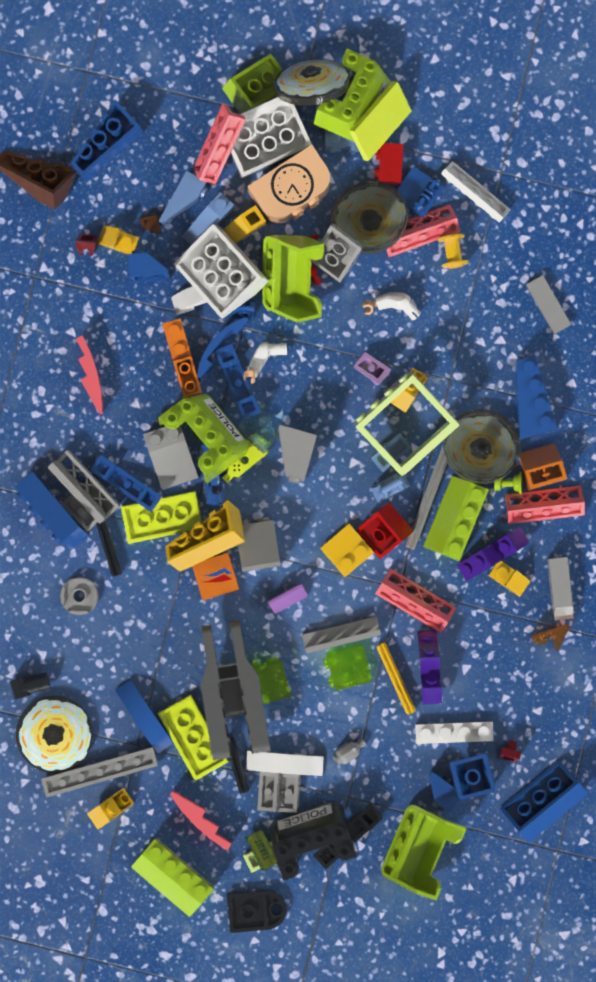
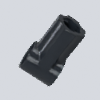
(26, 685)

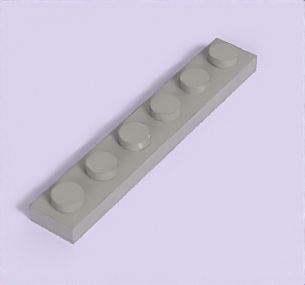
(99, 772)

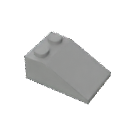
(339, 253)
(170, 456)

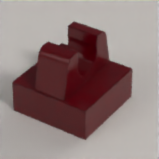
(86, 242)
(510, 752)

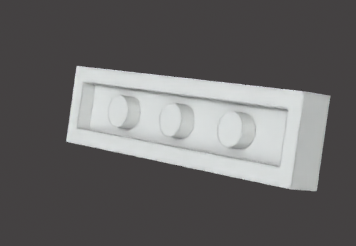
(475, 191)
(454, 732)

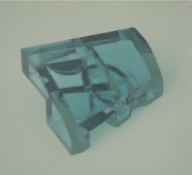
(259, 429)

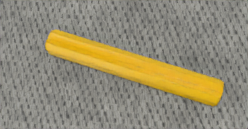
(396, 678)

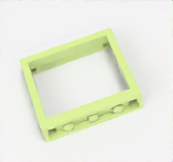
(390, 394)

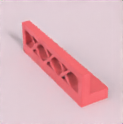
(218, 145)
(426, 233)
(545, 507)
(414, 603)

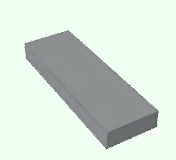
(548, 304)

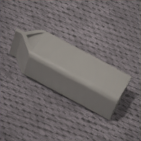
(560, 588)

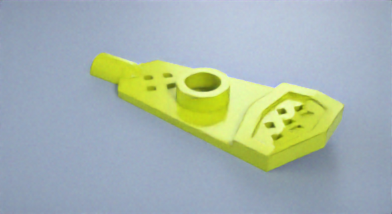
(253, 455)

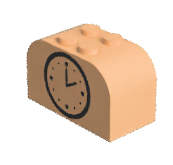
(291, 187)

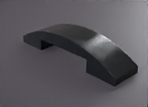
(359, 825)

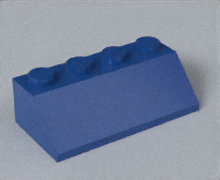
(543, 801)

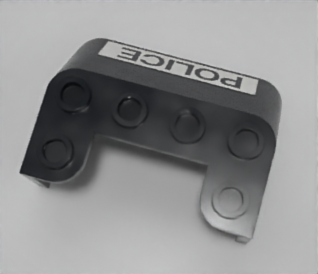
(311, 831)

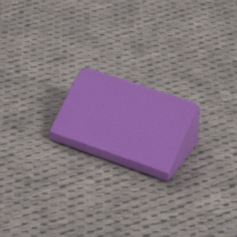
(287, 598)

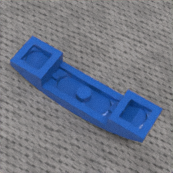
(236, 328)
(235, 377)
(126, 483)
(144, 716)

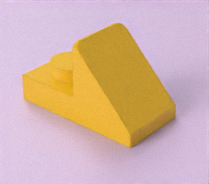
(117, 240)
(509, 578)

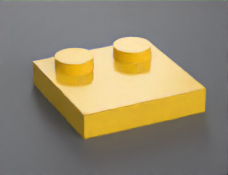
(347, 550)

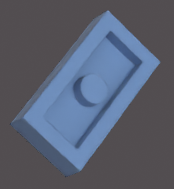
(396, 447)

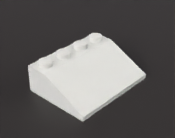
(268, 136)
(220, 271)

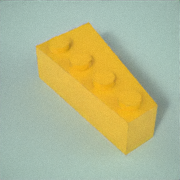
(207, 538)

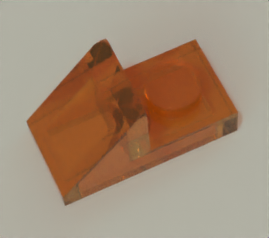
(556, 634)

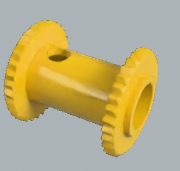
(453, 251)

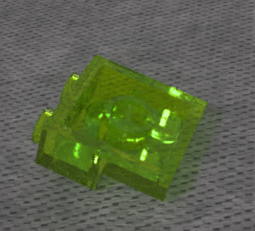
(347, 667)
(272, 680)

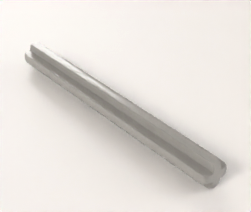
(427, 501)

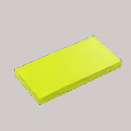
(380, 120)
(170, 517)
(191, 737)

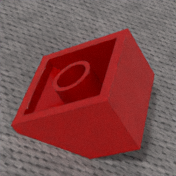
(384, 530)

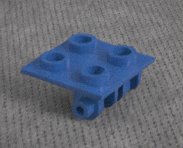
(420, 191)

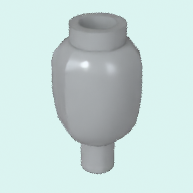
(348, 751)

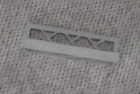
(79, 492)
(341, 634)

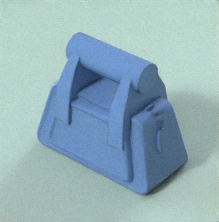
(389, 487)

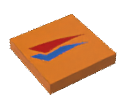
(215, 576)

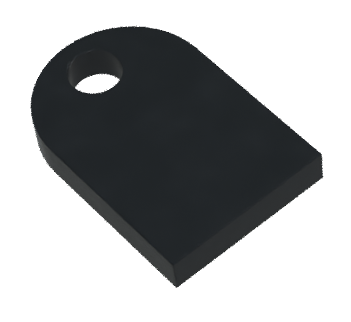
(253, 910)

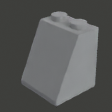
(297, 452)
(260, 545)

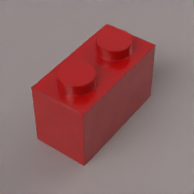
(390, 164)

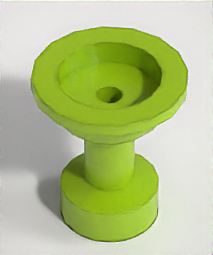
(516, 482)

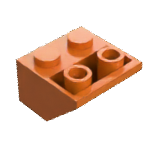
(542, 466)

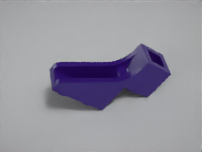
(493, 554)
(429, 667)

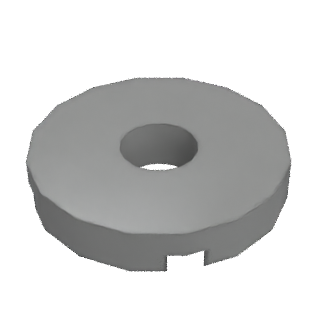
(68, 600)

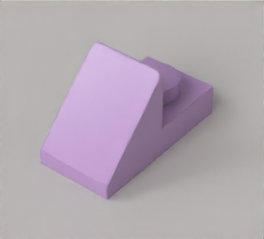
(372, 368)

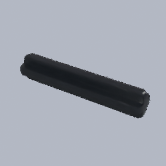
(109, 549)
(238, 768)

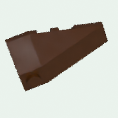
(42, 180)

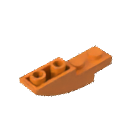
(182, 357)

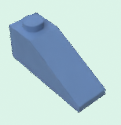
(186, 195)
(214, 213)

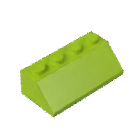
(455, 518)
(173, 877)

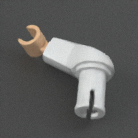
(392, 300)
(261, 356)

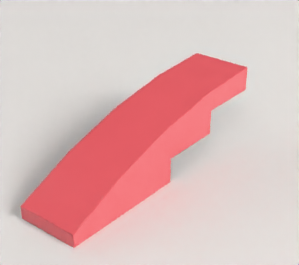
(92, 380)
(195, 814)

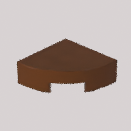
(151, 223)

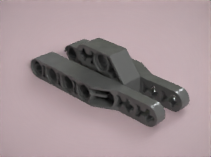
(238, 690)

